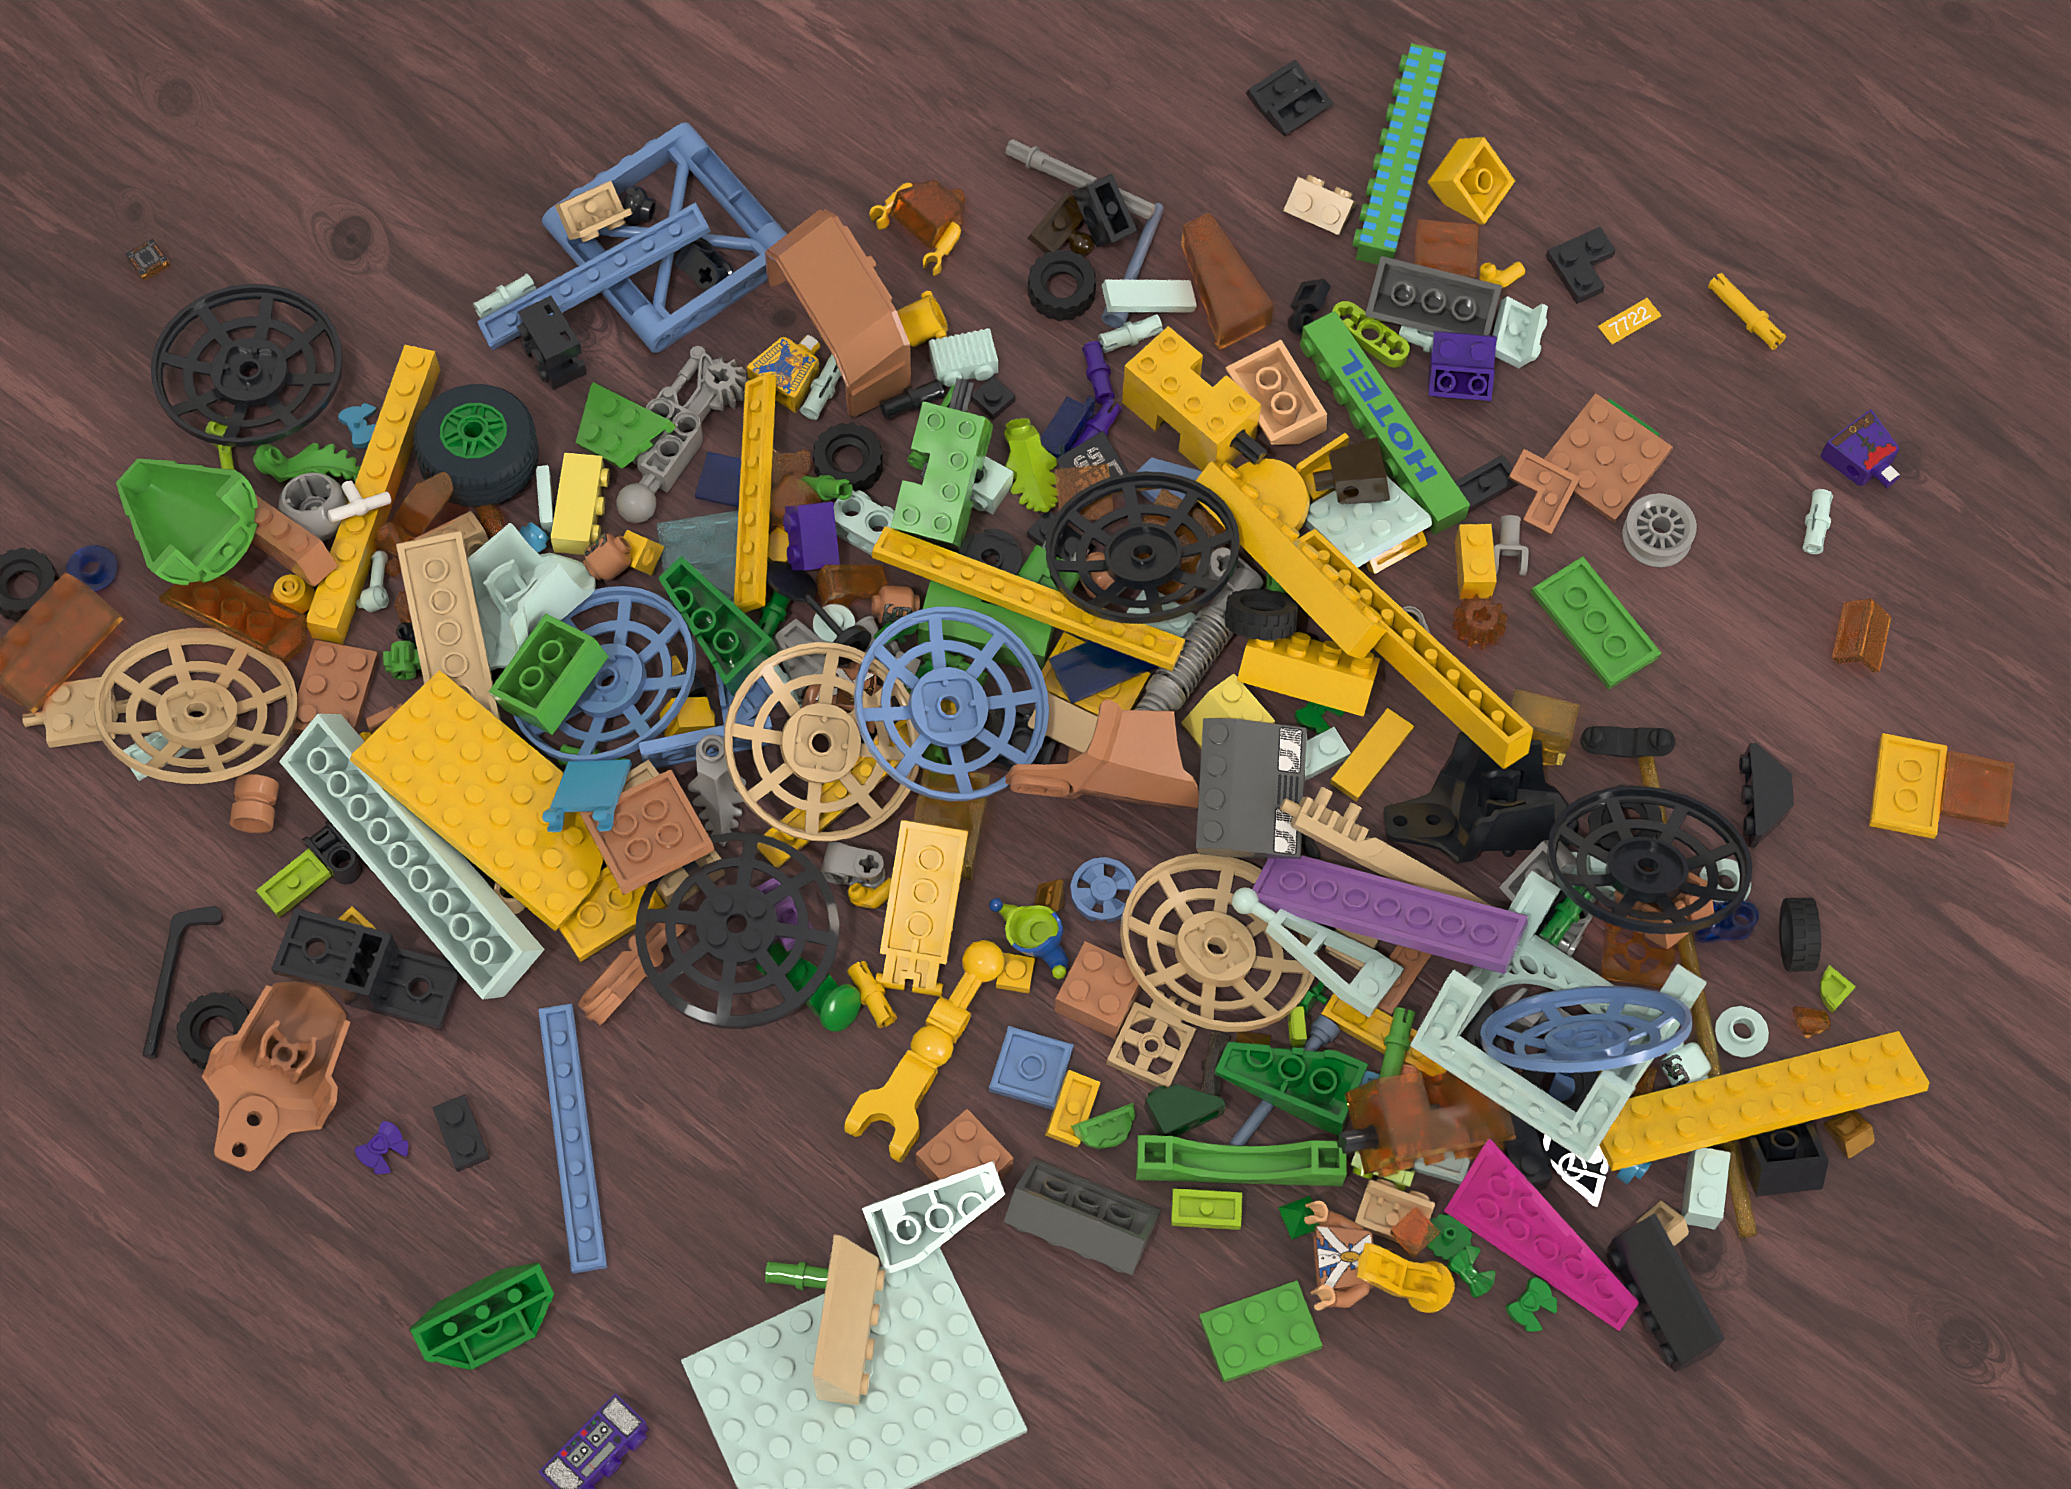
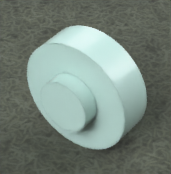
(840, 615)

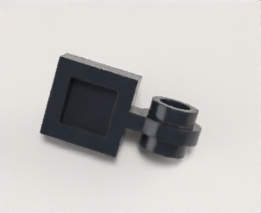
(1308, 299)

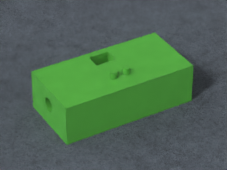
(1033, 633)

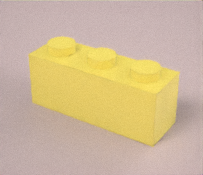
(579, 503)

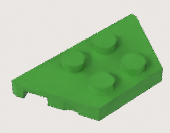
(618, 427)

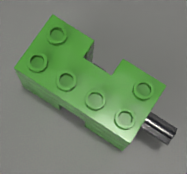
(955, 450)

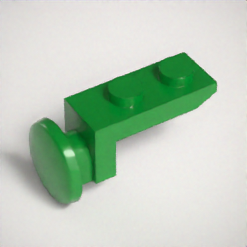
(832, 1003)

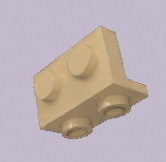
(1320, 205)
(591, 211)
(1386, 1206)

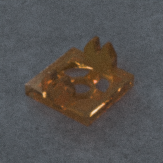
(1613, 971)

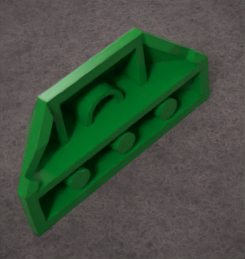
(485, 1318)

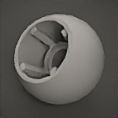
(308, 501)

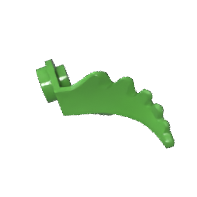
(310, 460)

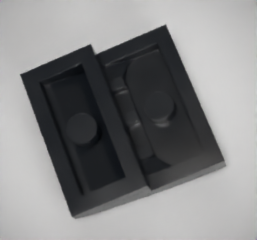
(1289, 98)

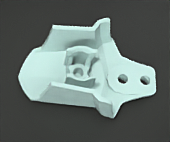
(517, 589)

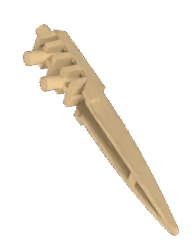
(1351, 841)

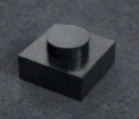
(993, 398)

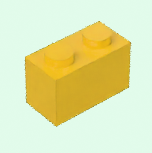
(1475, 561)

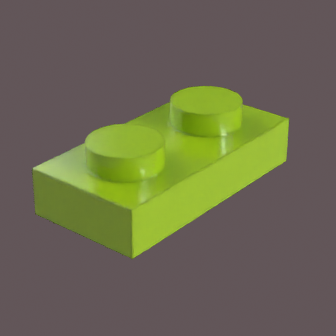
(293, 883)
(1206, 1209)

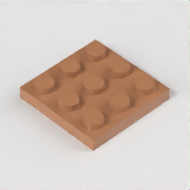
(1609, 455)
(650, 833)

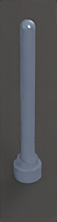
(1117, 319)
(1322, 1032)

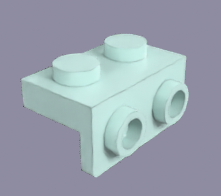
(1519, 331)

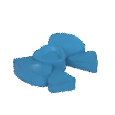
(354, 418)

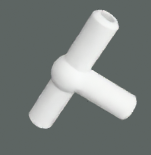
(357, 505)

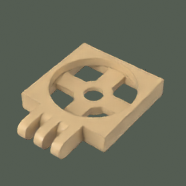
(1162, 1020)

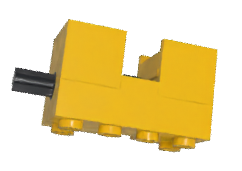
(1212, 421)

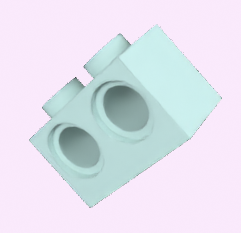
(858, 528)

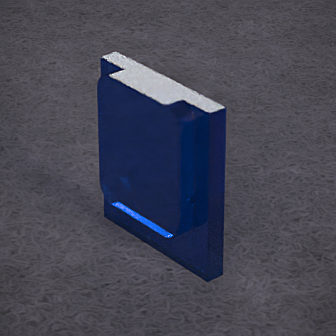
(720, 480)

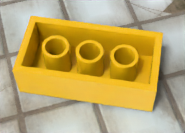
(1310, 671)

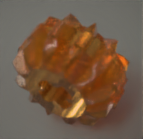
(1490, 615)

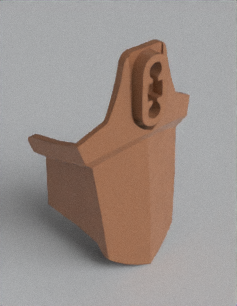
(1128, 760)
(276, 1071)

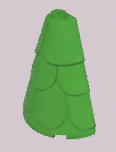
(188, 517)

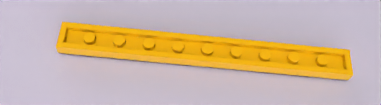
(1024, 597)

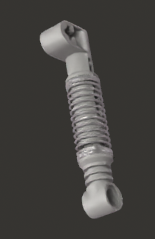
(1168, 689)

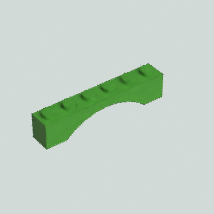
(1191, 1161)

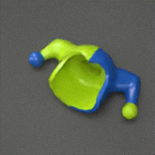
(1035, 933)

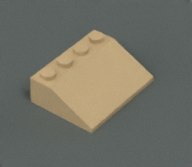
(847, 1323)

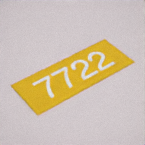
(1629, 321)

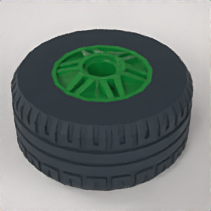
(480, 441)

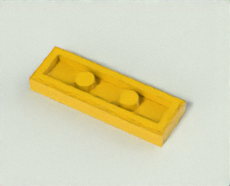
(1372, 754)

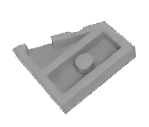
(796, 634)

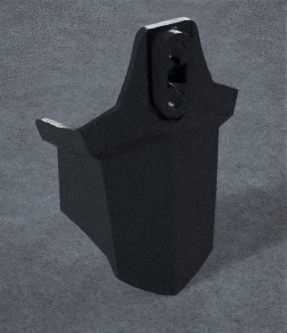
(1480, 806)

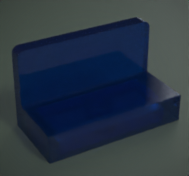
(1067, 425)

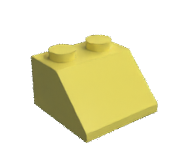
(1226, 700)

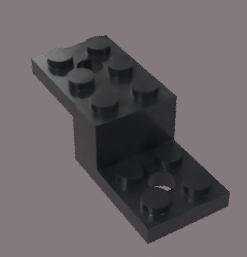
(367, 969)

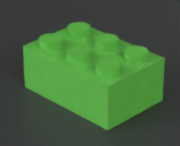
(548, 674)

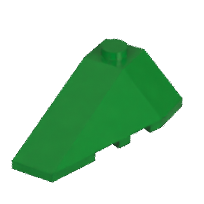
(1296, 1080)

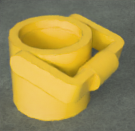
(923, 320)

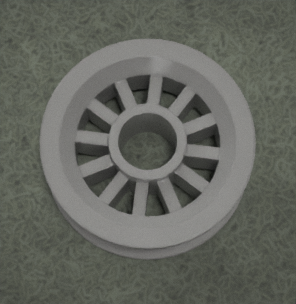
(1659, 512)

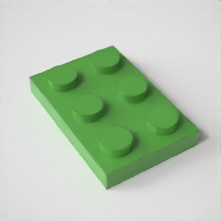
(1260, 1331)

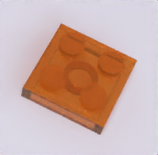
(1447, 246)
(1977, 789)

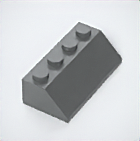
(1431, 299)
(1081, 1216)

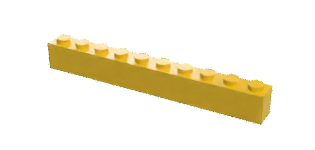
(379, 473)
(1433, 668)

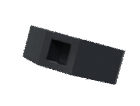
(1765, 792)

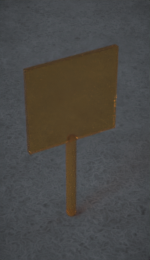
(1073, 480)

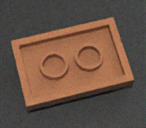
(335, 683)

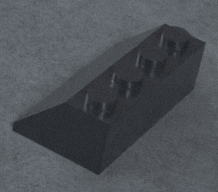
(1665, 1294)

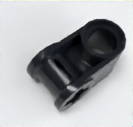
(703, 263)
(333, 849)

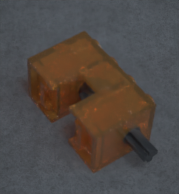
(1420, 1120)

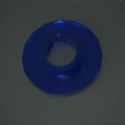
(102, 576)

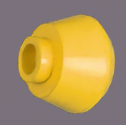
(293, 593)

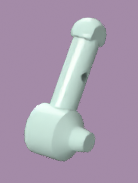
(375, 597)

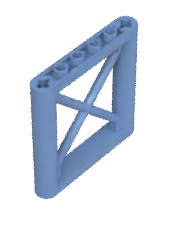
(691, 153)

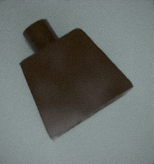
(1355, 474)

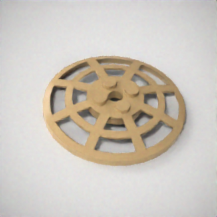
(194, 695)
(797, 746)
(1193, 953)

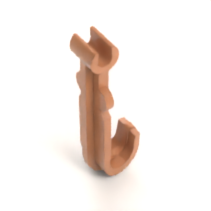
(623, 975)

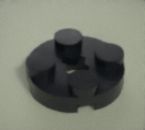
(995, 543)

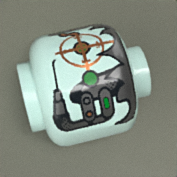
(1685, 1064)

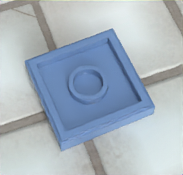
(1031, 1068)

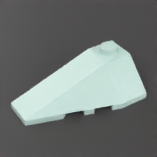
(925, 1217)

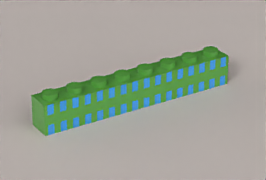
(1400, 155)

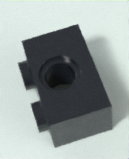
(1104, 210)

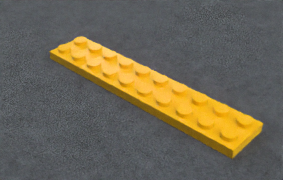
(1762, 1099)

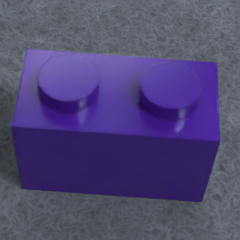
(811, 535)

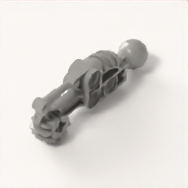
(717, 386)

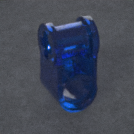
(1728, 928)

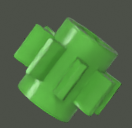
(402, 660)

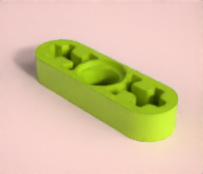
(1373, 347)

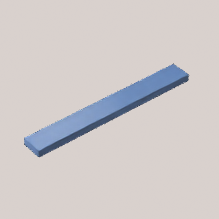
(601, 271)
(572, 1139)

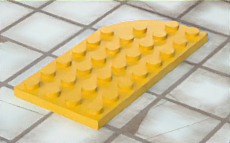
(484, 796)

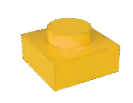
(1016, 973)

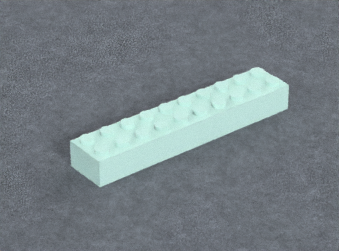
(413, 861)

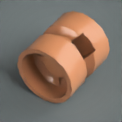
(254, 803)

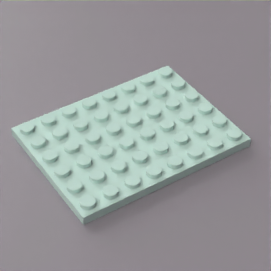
(926, 1406)

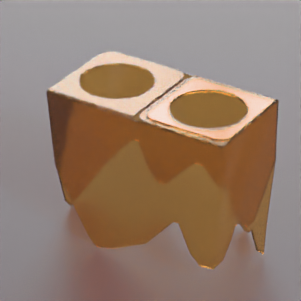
(424, 503)

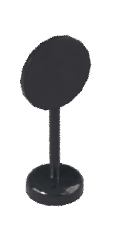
(802, 588)

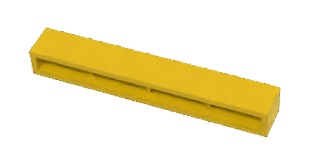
(1295, 564)

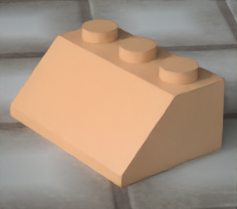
(1288, 404)

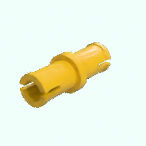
(872, 994)

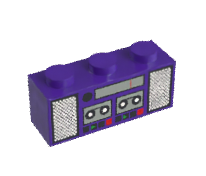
(596, 1447)

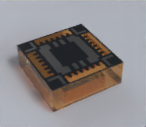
(147, 259)

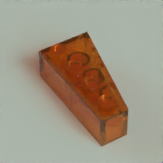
(1225, 284)

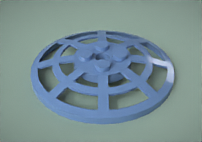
(629, 678)
(962, 690)
(1586, 1040)

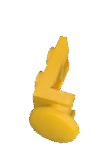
(1425, 1284)

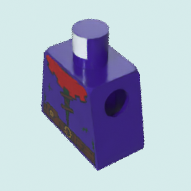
(1863, 451)

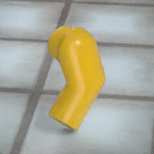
(1506, 277)
(869, 897)

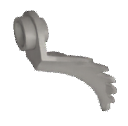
(715, 788)

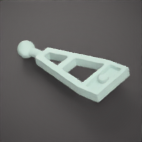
(1368, 986)

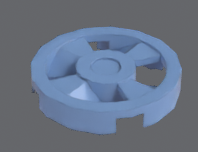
(1102, 889)

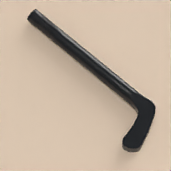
(178, 925)

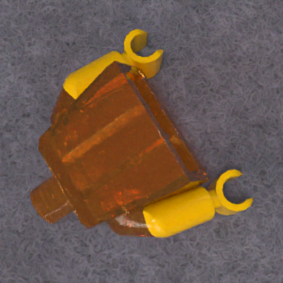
(928, 213)

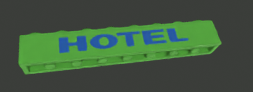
(1380, 415)

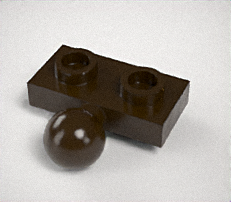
(1060, 226)

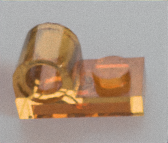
(849, 582)

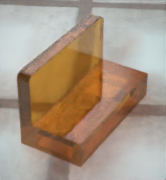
(1862, 634)

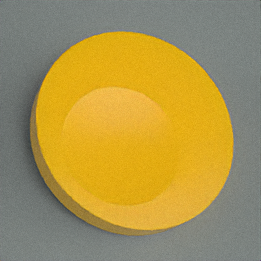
(1280, 487)

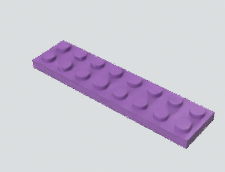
(1392, 911)

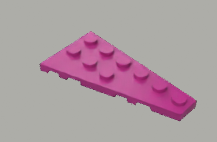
(1519, 1221)

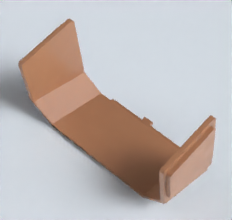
(846, 307)

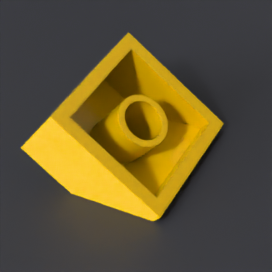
(1472, 179)

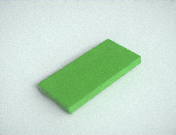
(1595, 623)

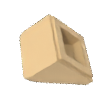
(1672, 1221)

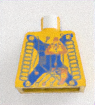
(792, 366)

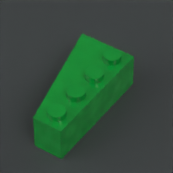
(721, 628)

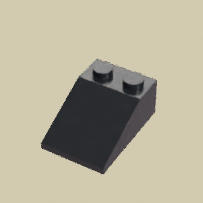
(1785, 1160)

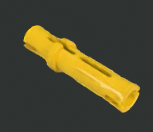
(1756, 320)

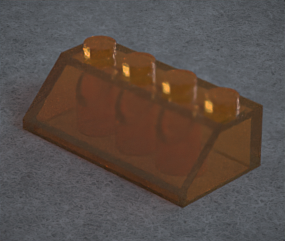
(242, 615)
(53, 641)

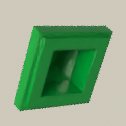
(1293, 1217)

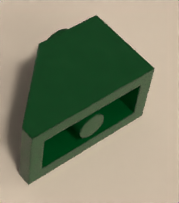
(1181, 1109)

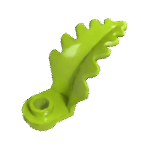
(1030, 466)

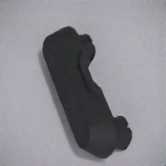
(1627, 741)

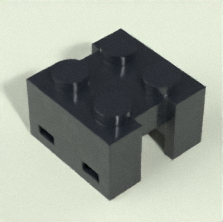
(546, 343)

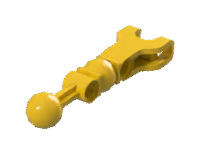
(929, 1050)

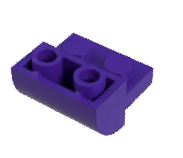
(1462, 365)

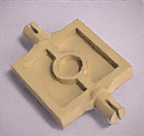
(71, 716)

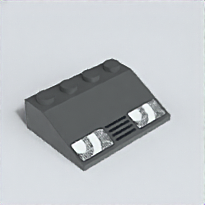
(1242, 784)

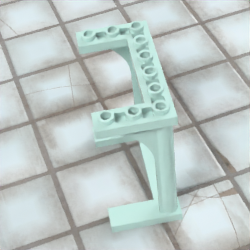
(1464, 996)

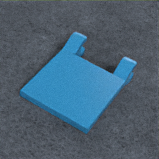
(588, 788)

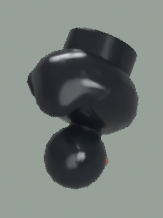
(640, 205)

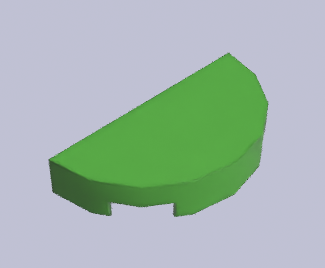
(1106, 1129)

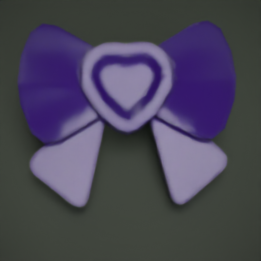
(370, 1153)

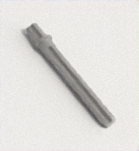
(1043, 162)

